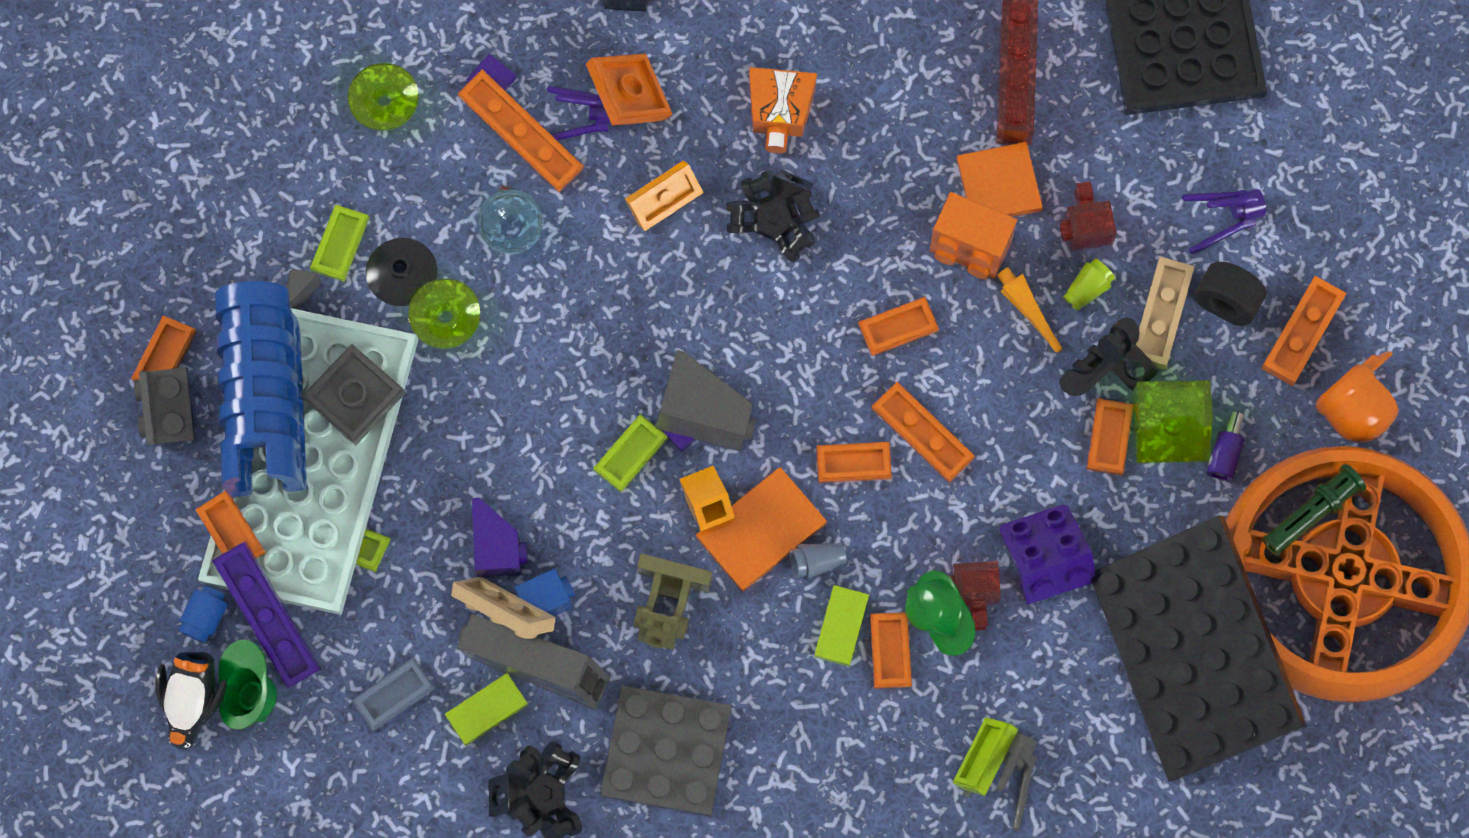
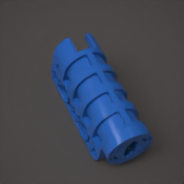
(260, 386)

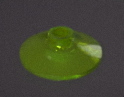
(380, 81)
(439, 297)

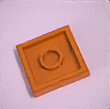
(628, 89)
(1001, 179)

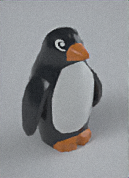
(188, 696)

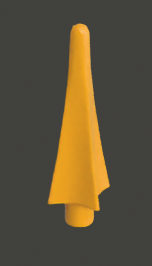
(1020, 295)

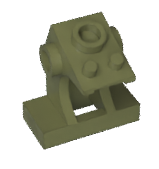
(671, 581)

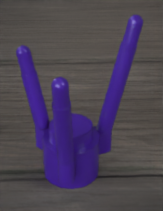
(596, 111)
(1243, 205)

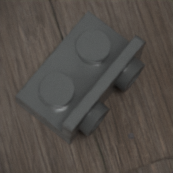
(165, 406)

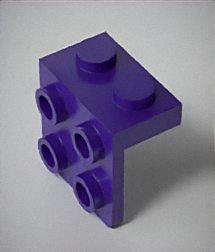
(1048, 553)

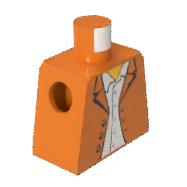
(780, 104)

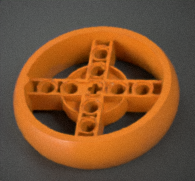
(1365, 602)

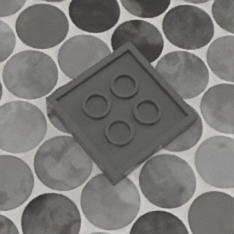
(666, 751)

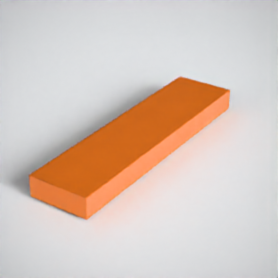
(520, 131)

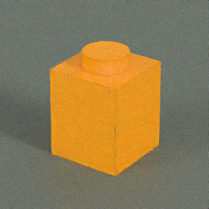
(707, 498)

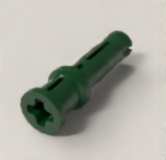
(1326, 499)

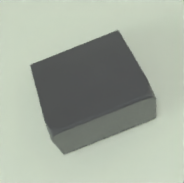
(301, 286)

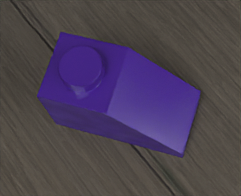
(495, 543)

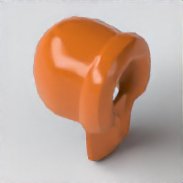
(1358, 403)

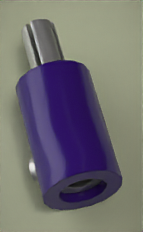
(1227, 451)

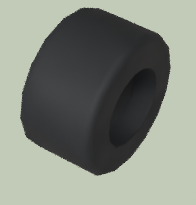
(1230, 293)

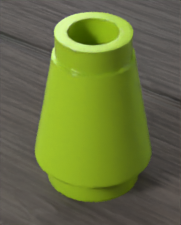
(1089, 284)

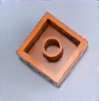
(972, 236)

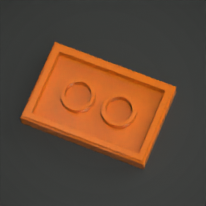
(764, 530)

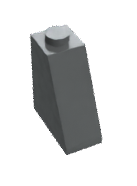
(704, 406)

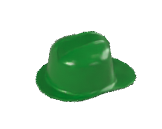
(939, 609)
(249, 690)

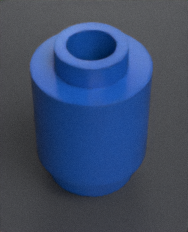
(202, 614)

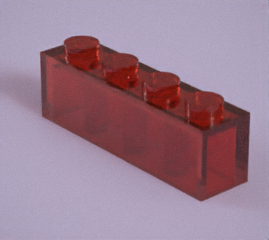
(1016, 71)

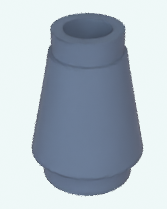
(815, 559)

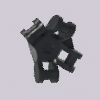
(776, 214)
(1108, 356)
(537, 794)

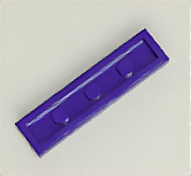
(266, 614)

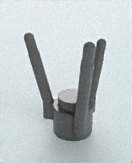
(1018, 755)

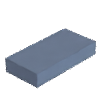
(393, 694)

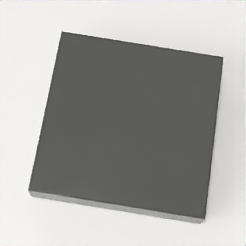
(353, 394)

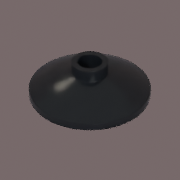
(395, 287)

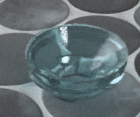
(508, 205)

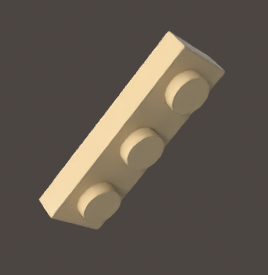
(1164, 309)
(503, 607)

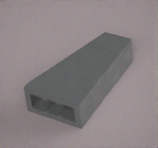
(534, 661)

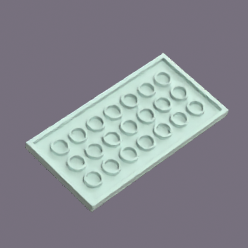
(318, 532)

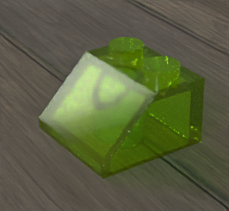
(1172, 421)

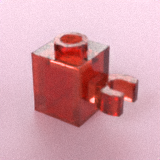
(1088, 222)
(978, 587)

